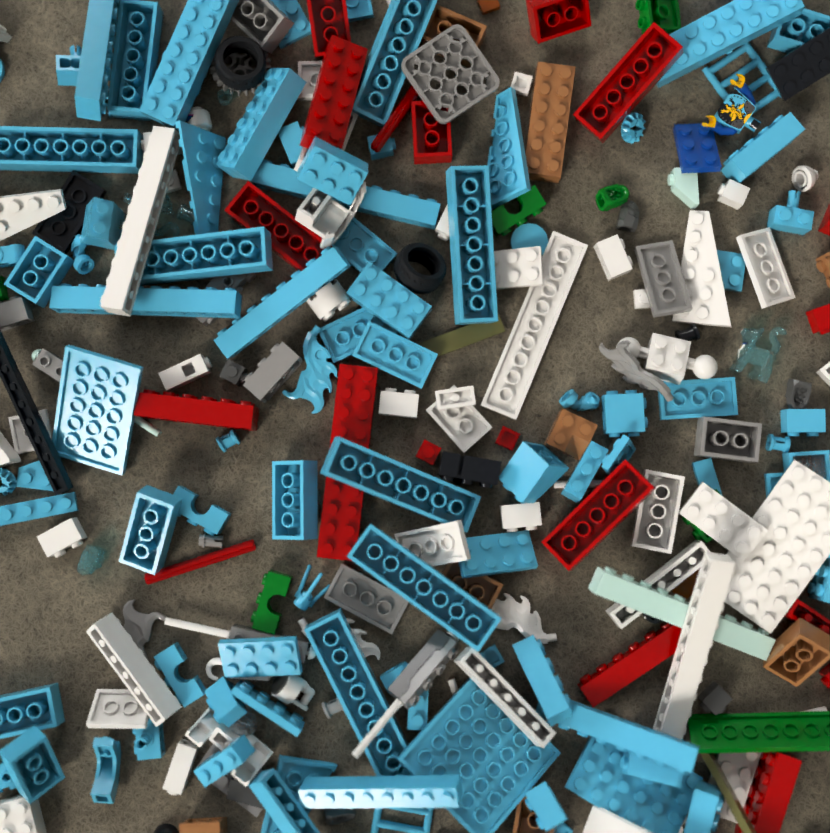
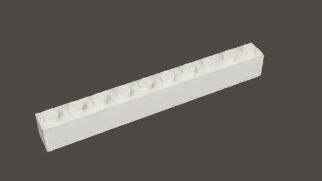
(141, 221)
(694, 644)

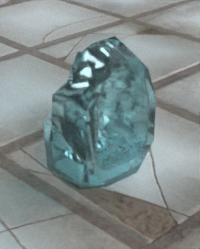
(91, 559)

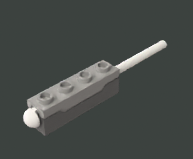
(240, 632)
(415, 679)

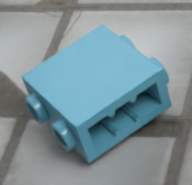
(623, 413)

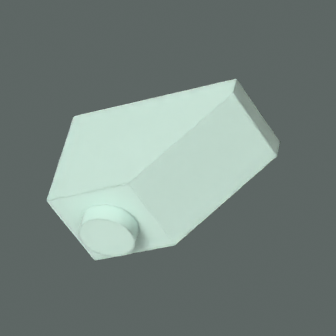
(684, 186)

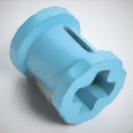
(228, 440)
(778, 443)

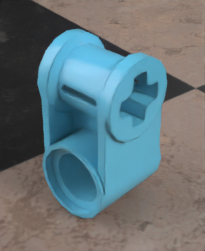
(11, 254)

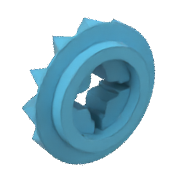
(631, 120)
(9, 481)

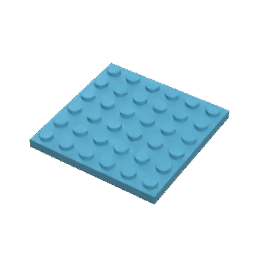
(487, 750)

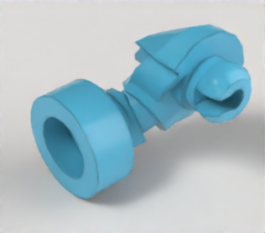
(82, 263)
(587, 402)

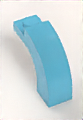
(107, 770)

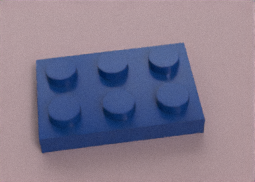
(696, 148)

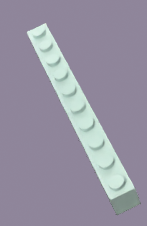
(674, 610)

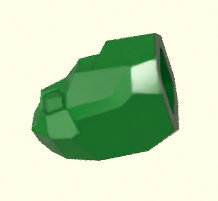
(612, 197)

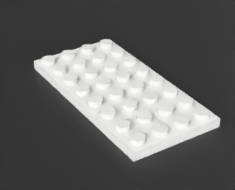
(788, 553)

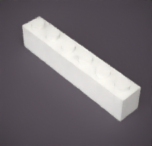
(666, 577)
(134, 669)
(505, 697)

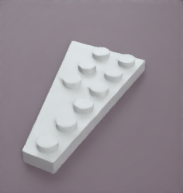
(28, 209)
(703, 275)

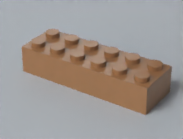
(548, 121)

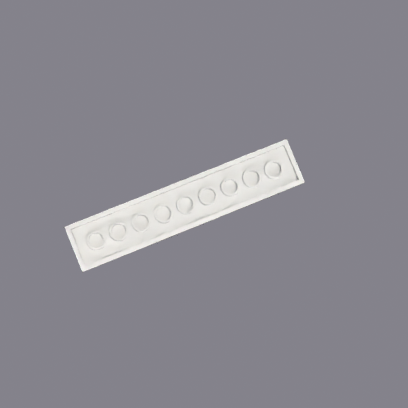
(534, 326)

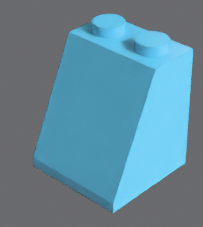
(102, 223)
(531, 472)
(649, 770)

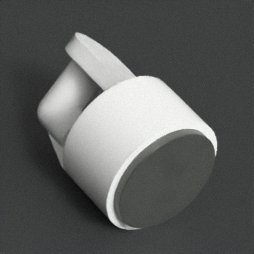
(288, 688)

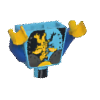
(735, 111)

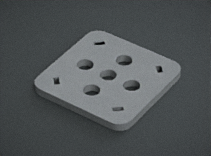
(430, 70)

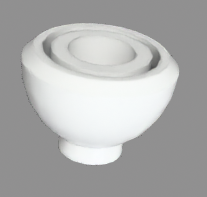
(804, 178)

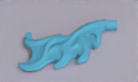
(316, 375)

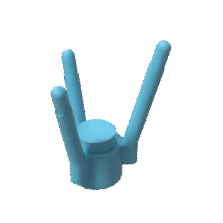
(304, 599)

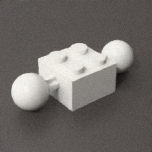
(669, 358)

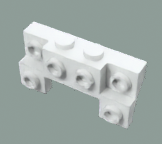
(221, 736)

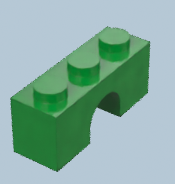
(529, 202)
(265, 617)

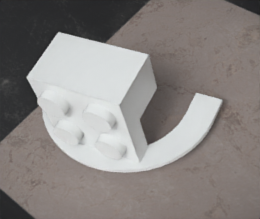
(326, 215)

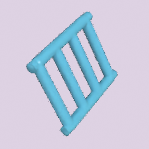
(756, 62)
(378, 823)

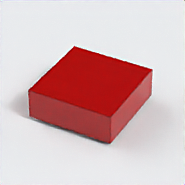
(507, 438)

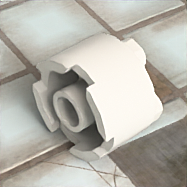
(328, 300)

